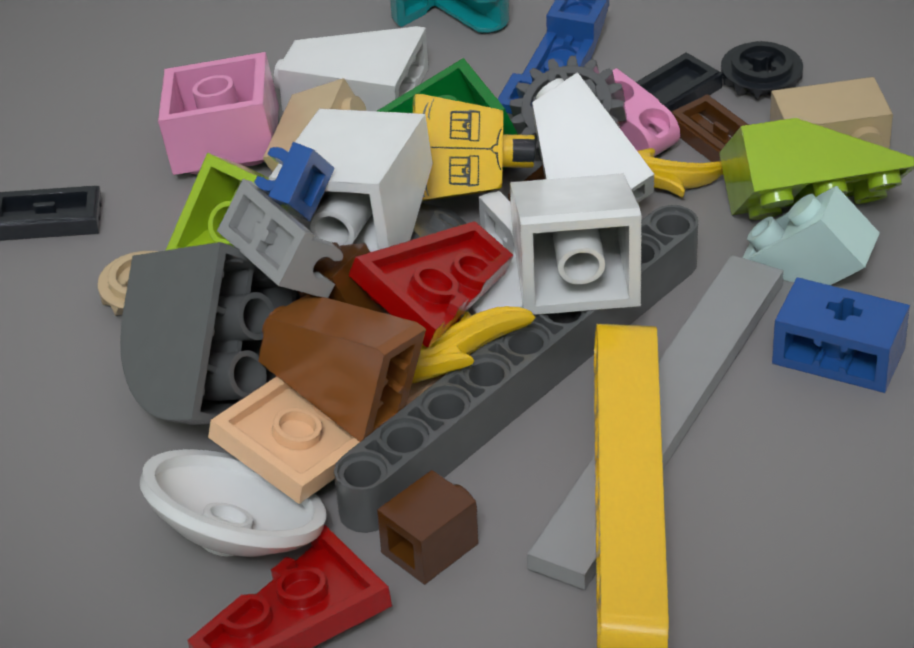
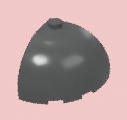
(196, 330)

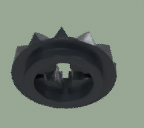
(749, 66)

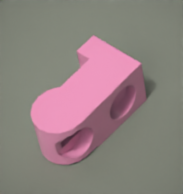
(648, 121)

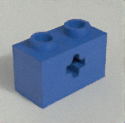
(840, 334)

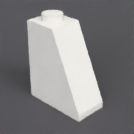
(373, 63)
(583, 139)

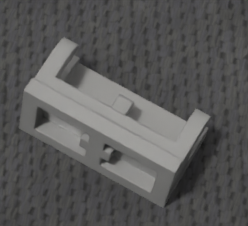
(276, 241)

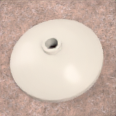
(227, 504)

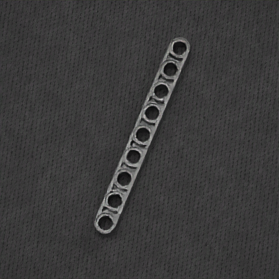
(504, 381)

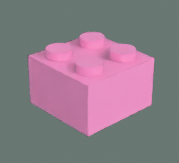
(218, 110)

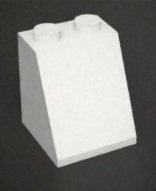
(376, 179)
(577, 243)

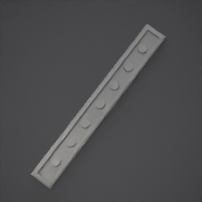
(687, 379)

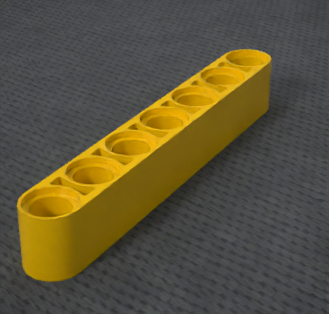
(629, 490)

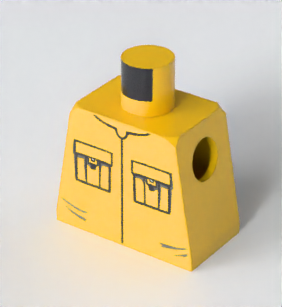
(469, 147)

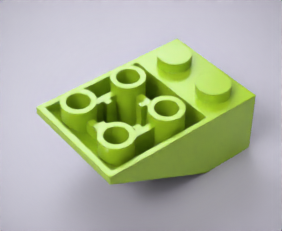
(789, 158)

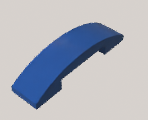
(571, 31)

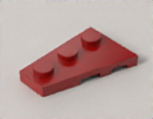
(433, 276)
(303, 603)

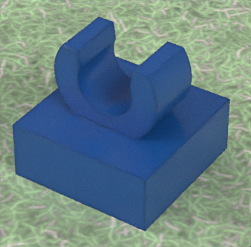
(299, 181)

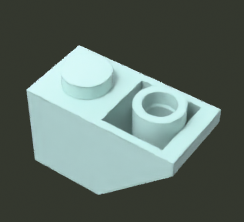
(816, 240)

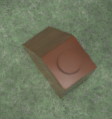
(343, 359)

